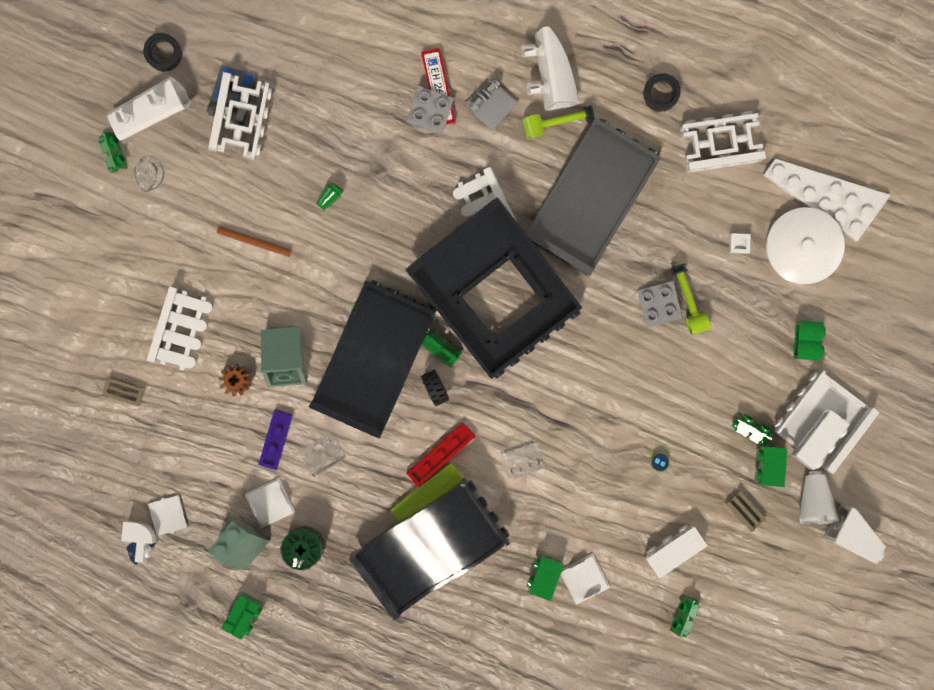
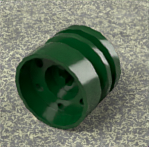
(309, 539)

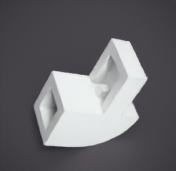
(142, 534)

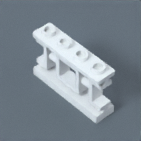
(224, 113)
(724, 156)

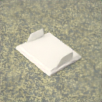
(269, 503)
(584, 578)

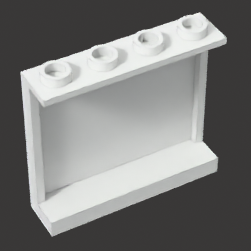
(813, 400)

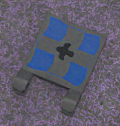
(245, 80)

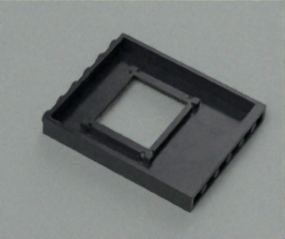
(471, 256)

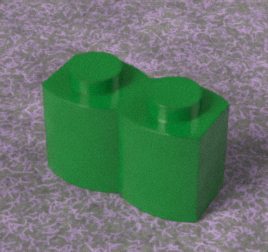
(809, 340)

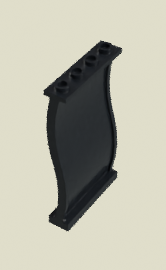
(373, 358)
(430, 548)

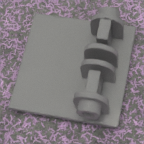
(491, 103)
(429, 110)
(660, 304)

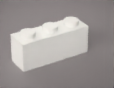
(820, 440)
(675, 550)

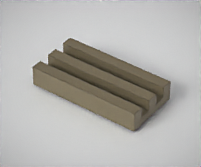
(139, 396)
(757, 523)

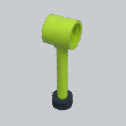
(535, 126)
(697, 321)

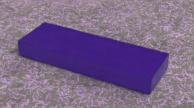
(275, 439)

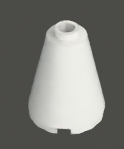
(817, 501)

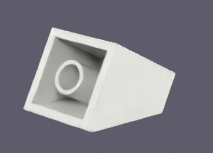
(855, 535)

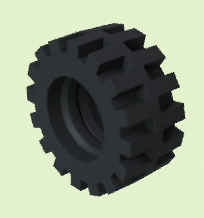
(435, 387)

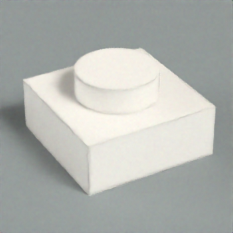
(739, 243)

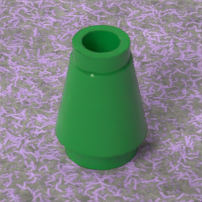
(329, 195)

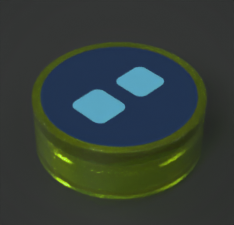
(659, 462)

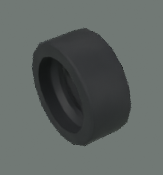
(155, 39)
(661, 77)

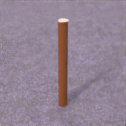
(254, 241)

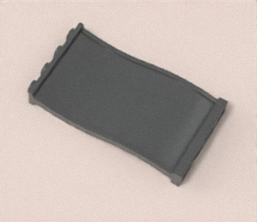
(592, 196)

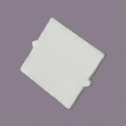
(167, 515)

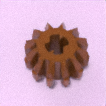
(232, 374)

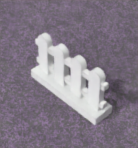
(476, 185)
(171, 336)

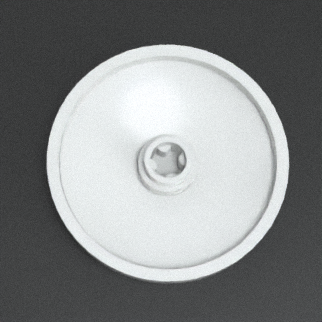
(805, 245)

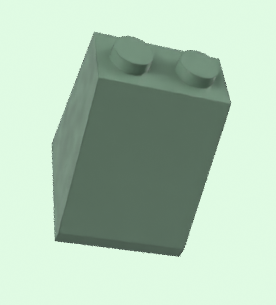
(282, 356)
(238, 544)

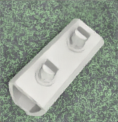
(555, 71)
(148, 108)

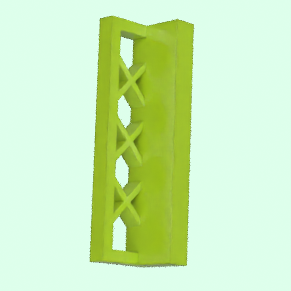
(428, 492)

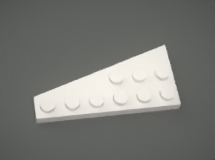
(844, 201)

